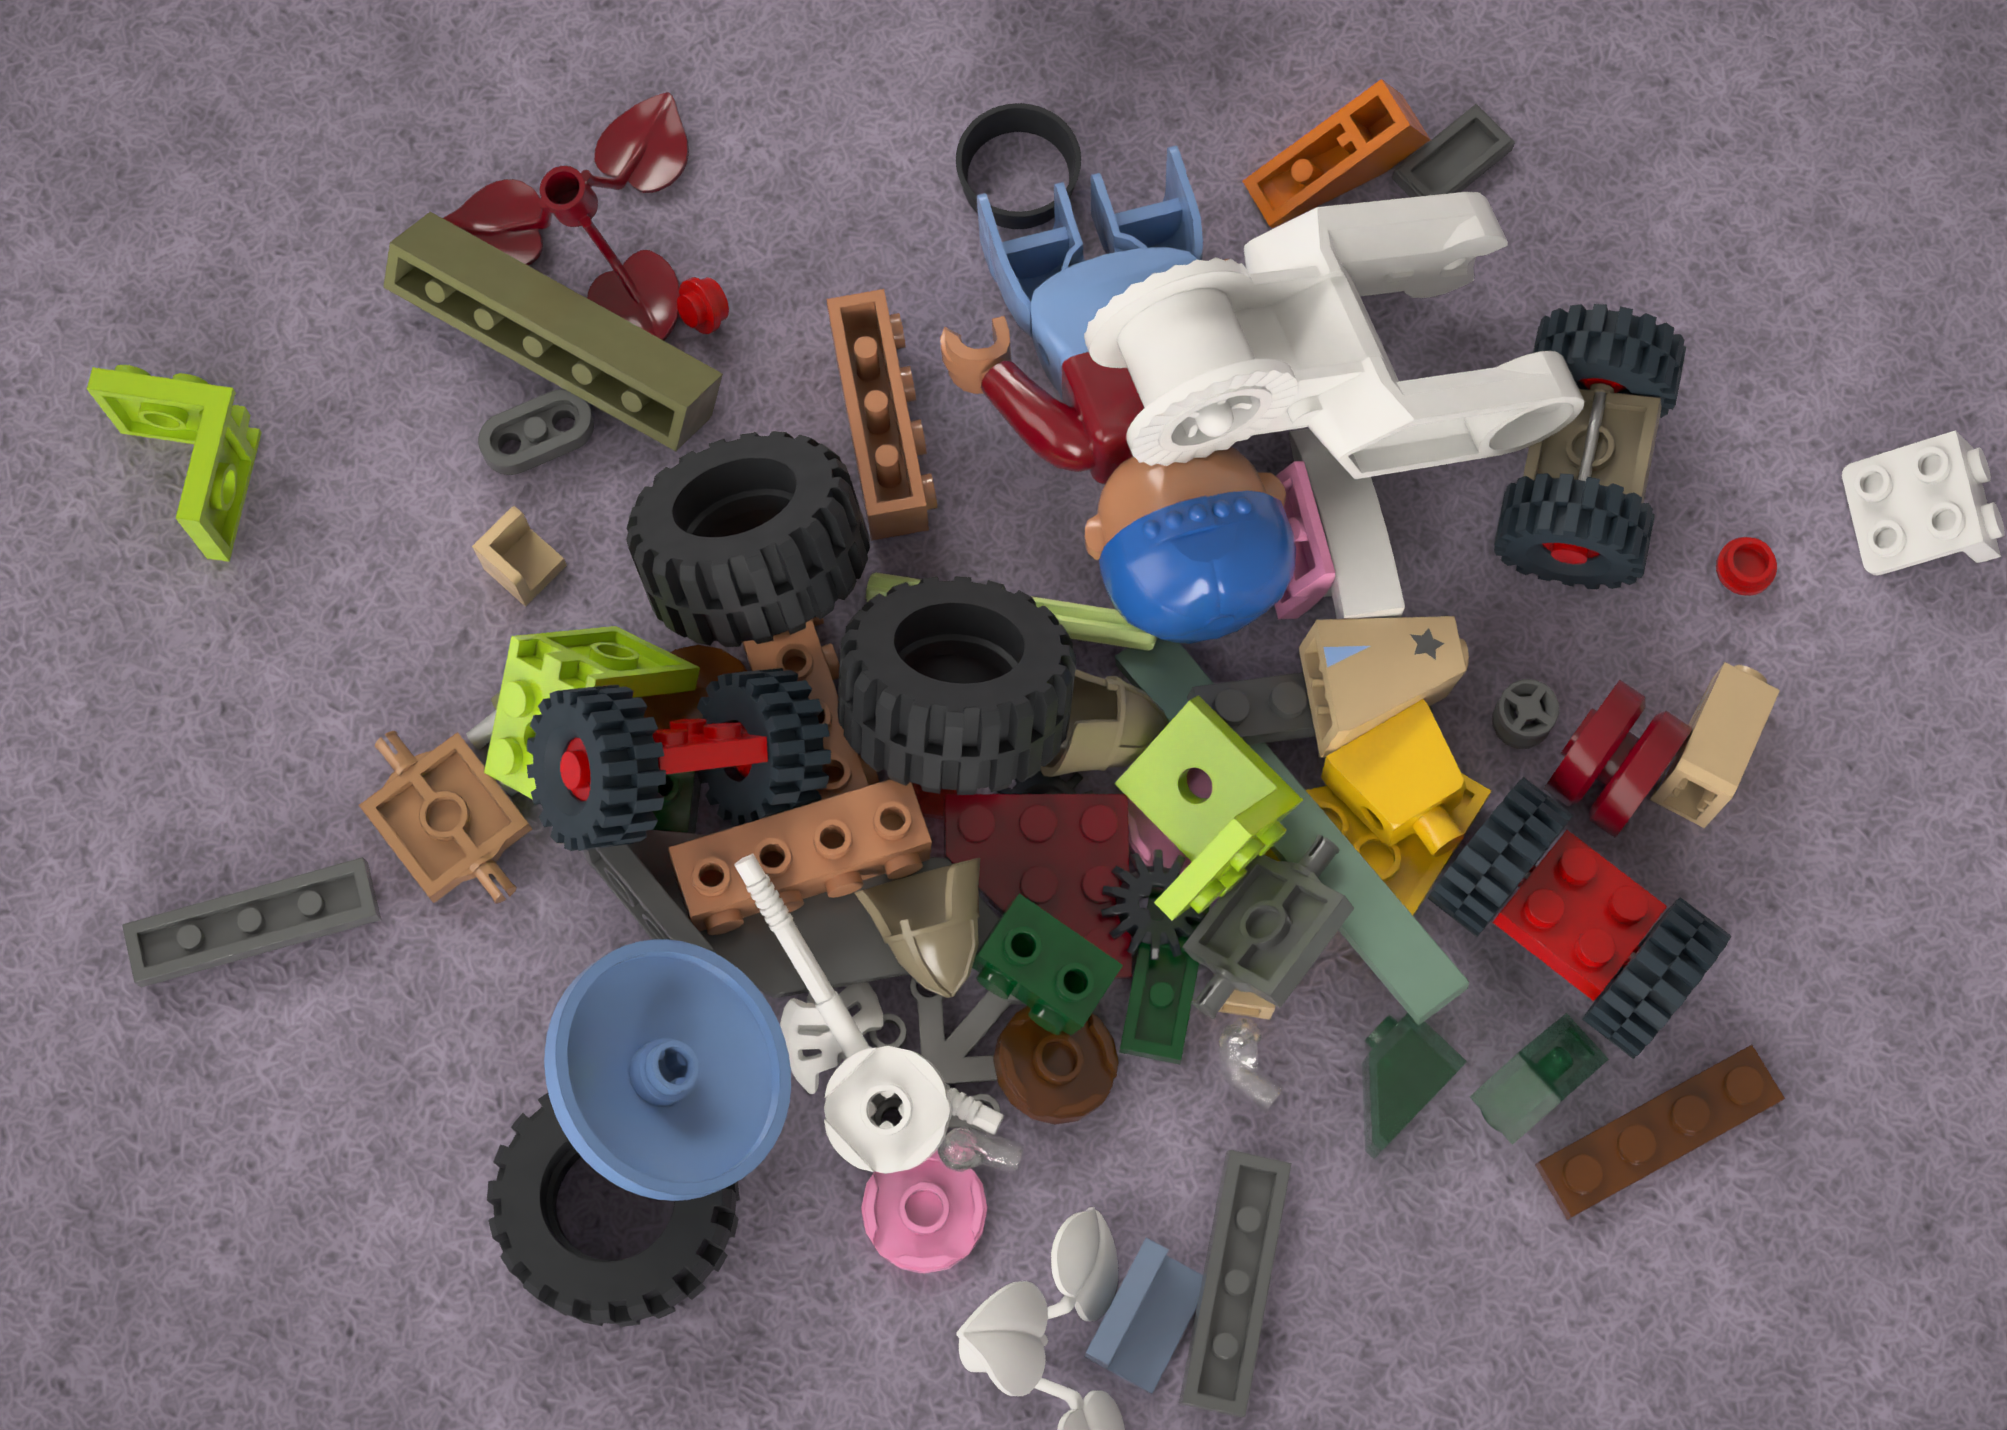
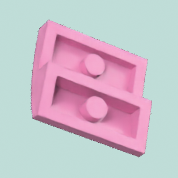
(1313, 564)

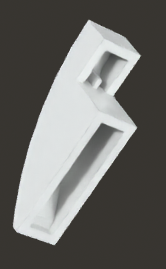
(1355, 534)

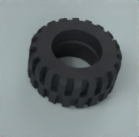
(748, 538)
(955, 685)
(579, 1284)

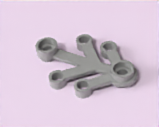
(949, 1055)

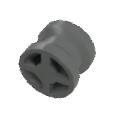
(1532, 702)

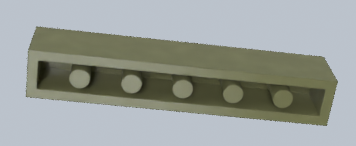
(552, 330)

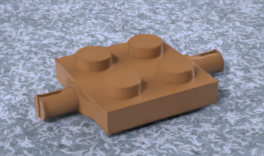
(445, 817)

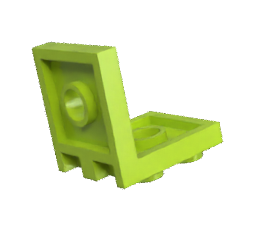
(196, 414)
(567, 661)
(1212, 832)

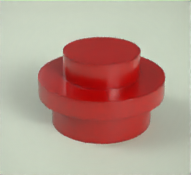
(702, 304)
(1746, 566)

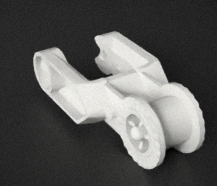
(1293, 347)

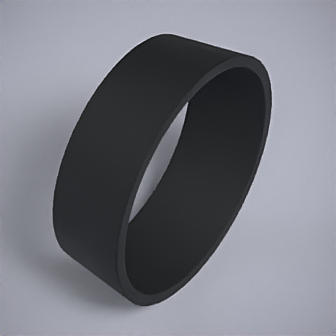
(1018, 118)

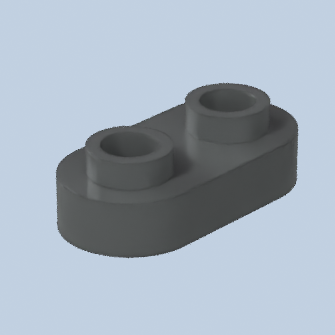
(534, 428)

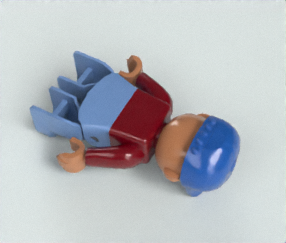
(1177, 544)

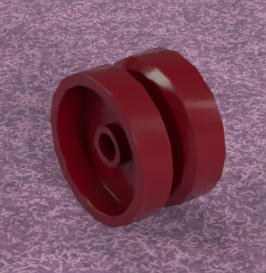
(1617, 758)

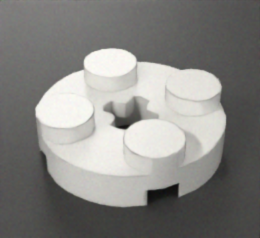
(850, 1109)

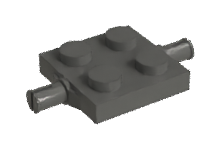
(1268, 928)

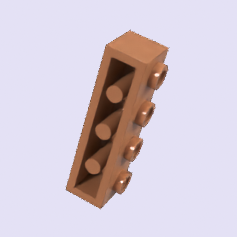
(878, 414)
(819, 667)
(804, 853)

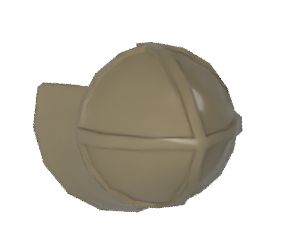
(1107, 726)
(930, 923)

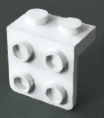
(1922, 504)

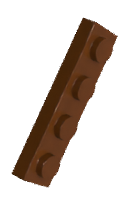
(1659, 1132)

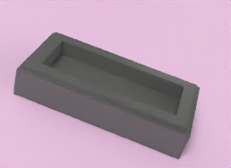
(1454, 156)

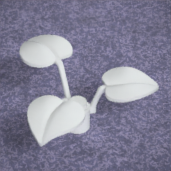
(1009, 1327)

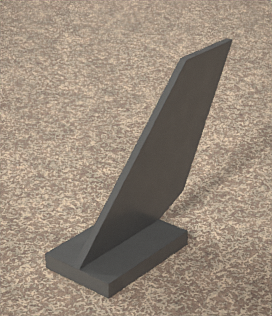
(834, 928)

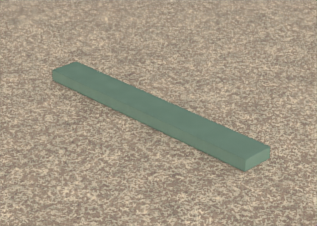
(1380, 924)

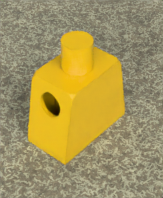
(1401, 780)

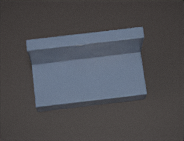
(1146, 1317)

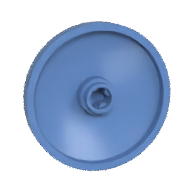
(667, 1070)

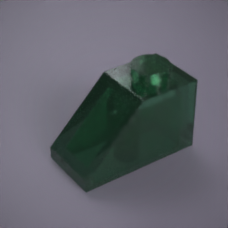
(1402, 1076)
(1538, 1078)

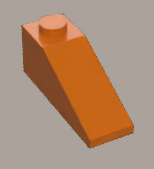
(1338, 155)

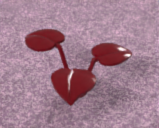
(639, 148)

